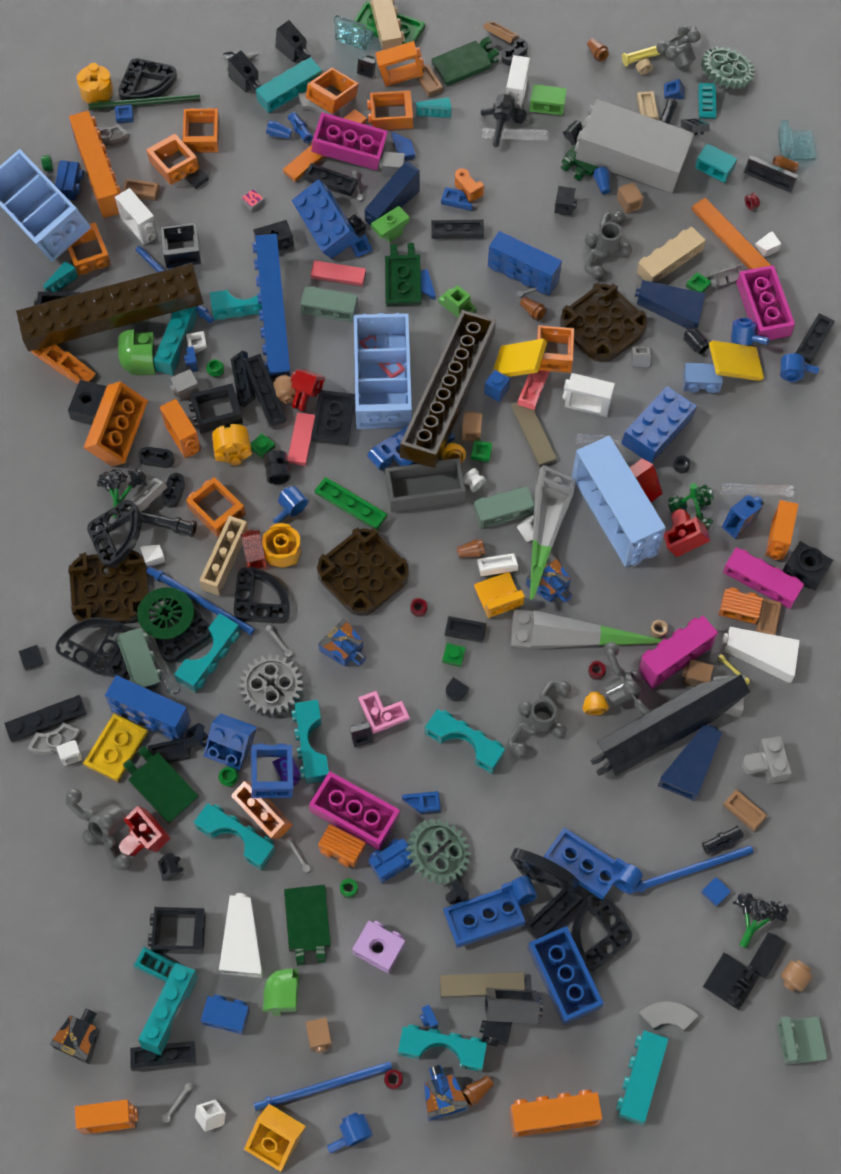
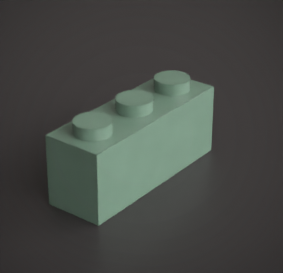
(329, 304)
(503, 507)
(139, 659)

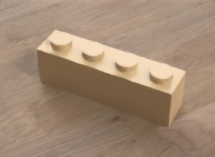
(386, 23)
(671, 255)
(223, 556)

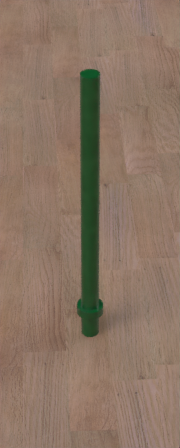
(144, 101)

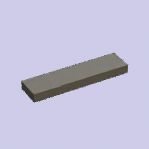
(534, 435)
(475, 984)

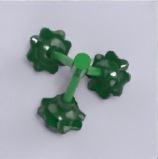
(701, 497)

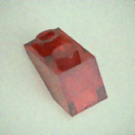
(253, 549)

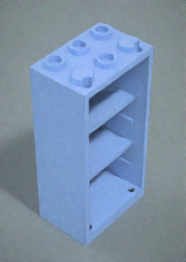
(39, 206)
(378, 398)
(618, 501)

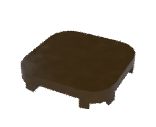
(604, 322)
(362, 572)
(105, 590)

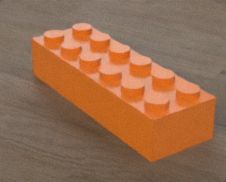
(96, 162)

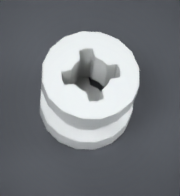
(474, 480)

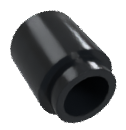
(696, 340)

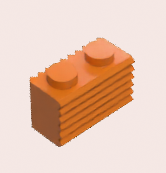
(740, 605)
(341, 846)

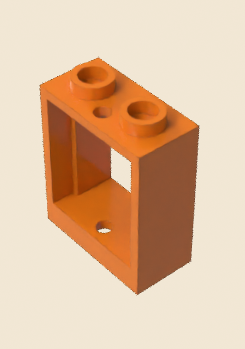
(396, 55)
(320, 96)
(391, 98)
(201, 144)
(167, 148)
(94, 262)
(557, 362)
(180, 428)
(209, 486)
(781, 530)
(105, 1116)

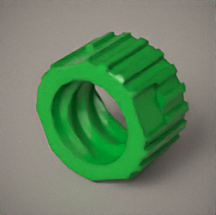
(47, 163)
(348, 894)

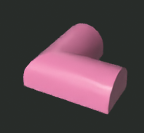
(382, 717)

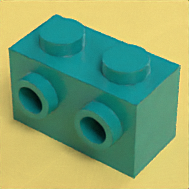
(716, 163)

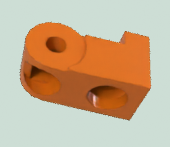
(468, 185)

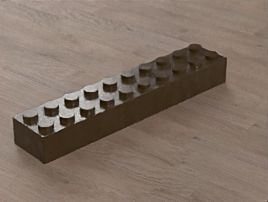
(109, 307)
(447, 389)

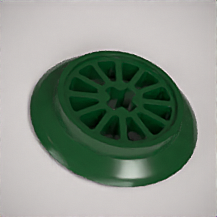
(165, 594)

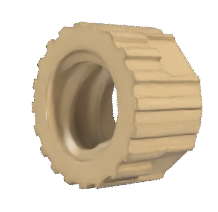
(644, 66)
(659, 623)

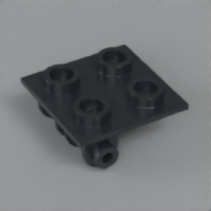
(731, 981)

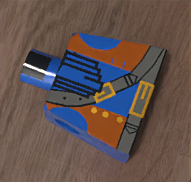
(747, 511)
(553, 582)
(343, 645)
(443, 1095)

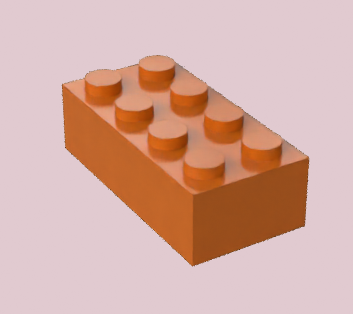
(115, 424)
(555, 1114)

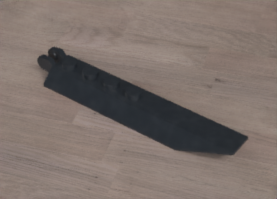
(669, 723)

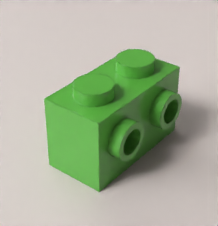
(547, 99)

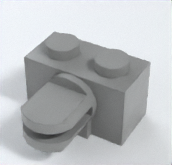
(769, 760)

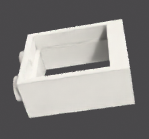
(518, 79)
(136, 216)
(588, 394)

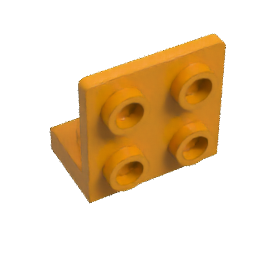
(499, 595)

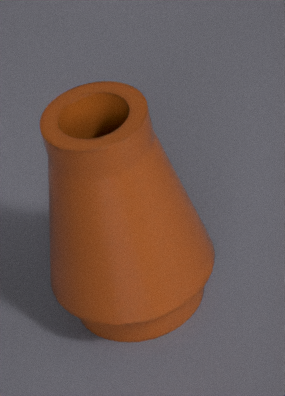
(598, 50)
(785, 163)
(533, 308)
(471, 549)
(477, 1090)

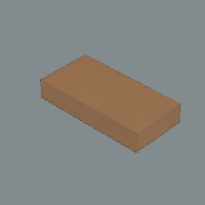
(501, 31)
(429, 82)
(142, 189)
(768, 616)
(744, 810)

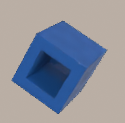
(497, 386)

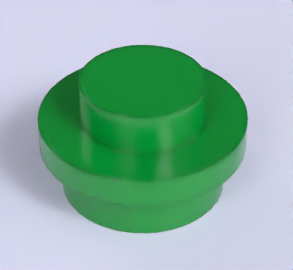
(215, 368)
(228, 776)

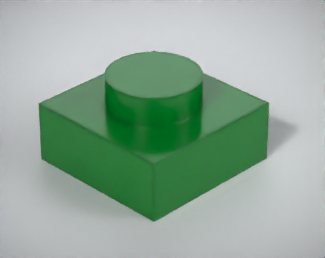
(698, 283)
(262, 445)
(481, 451)
(453, 655)

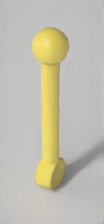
(722, 659)

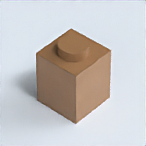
(629, 197)
(471, 426)
(697, 673)
(318, 1035)

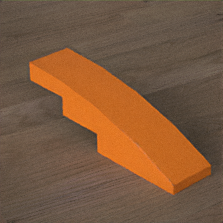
(64, 363)

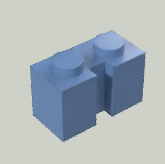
(701, 376)

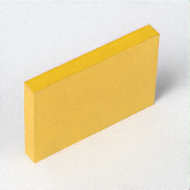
(520, 358)
(736, 360)
(115, 746)

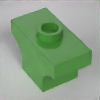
(391, 224)
(457, 300)

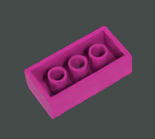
(349, 141)
(765, 302)
(677, 651)
(337, 801)

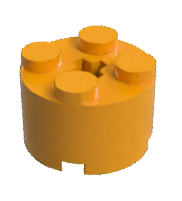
(95, 83)
(231, 444)
(283, 555)

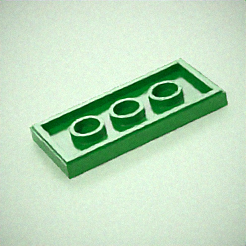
(411, 27)

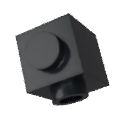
(565, 200)
(495, 1032)

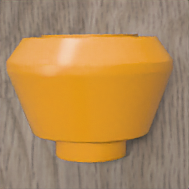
(453, 451)
(595, 704)

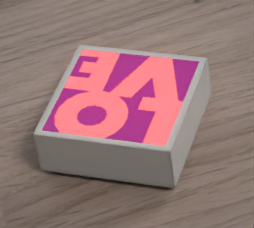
(252, 199)

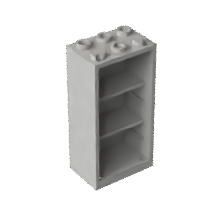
(633, 145)

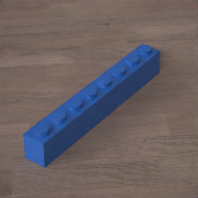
(272, 305)

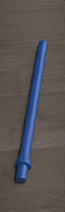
(202, 312)
(160, 576)
(642, 885)
(322, 1086)

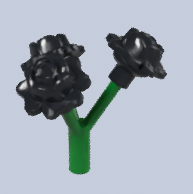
(112, 481)
(761, 911)

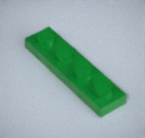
(350, 503)

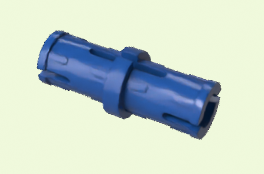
(304, 133)

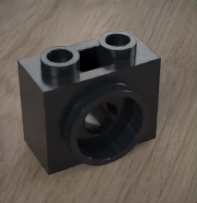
(84, 393)
(809, 575)

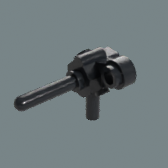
(502, 112)

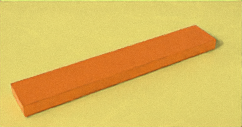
(299, 165)
(729, 235)

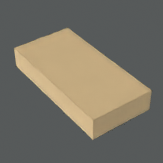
(647, 104)

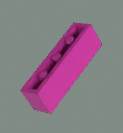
(763, 577)

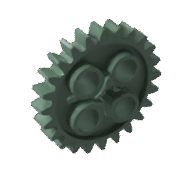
(727, 67)
(451, 866)

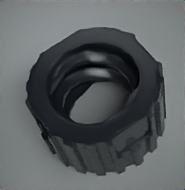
(681, 458)

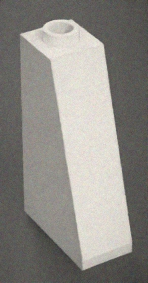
(765, 651)
(240, 943)

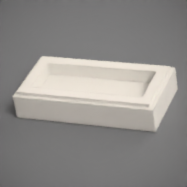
(497, 564)

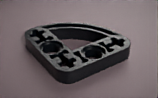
(142, 70)
(103, 532)
(247, 603)
(192, 633)
(92, 657)
(543, 870)
(611, 930)

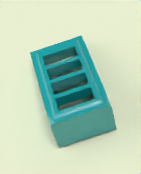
(706, 90)
(434, 108)
(62, 277)
(152, 972)

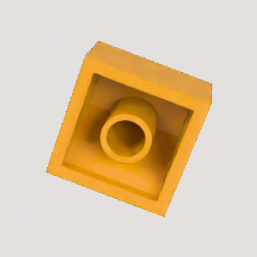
(274, 1137)

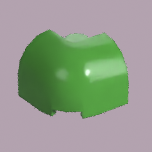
(136, 352)
(281, 992)

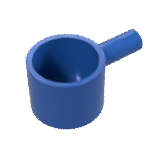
(744, 332)
(793, 367)
(292, 502)
(354, 1131)

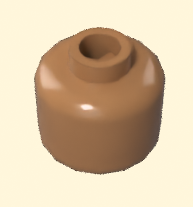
(283, 389)
(796, 976)

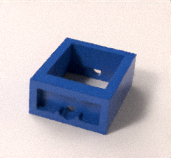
(273, 789)

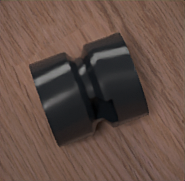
(277, 467)

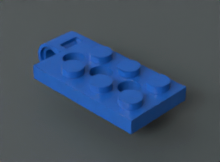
(385, 452)
(621, 874)
(515, 893)

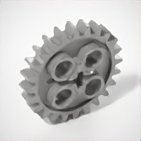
(258, 697)

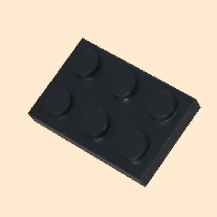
(333, 417)

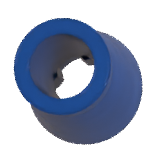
(278, 130)
(602, 178)

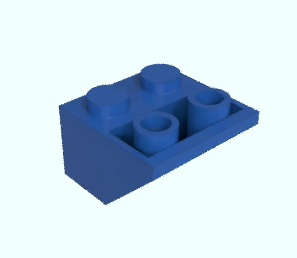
(229, 741)

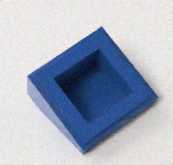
(674, 90)
(361, 246)

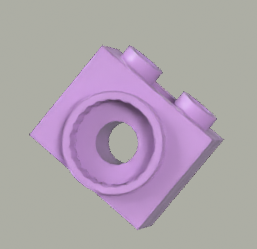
(373, 935)

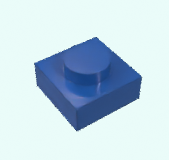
(190, 359)
(428, 1017)

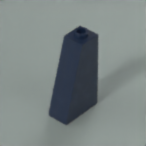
(395, 193)
(671, 303)
(691, 765)

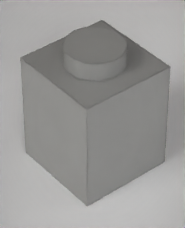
(391, 163)
(184, 385)

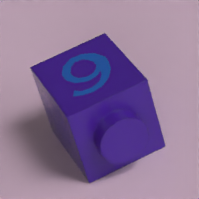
(280, 768)

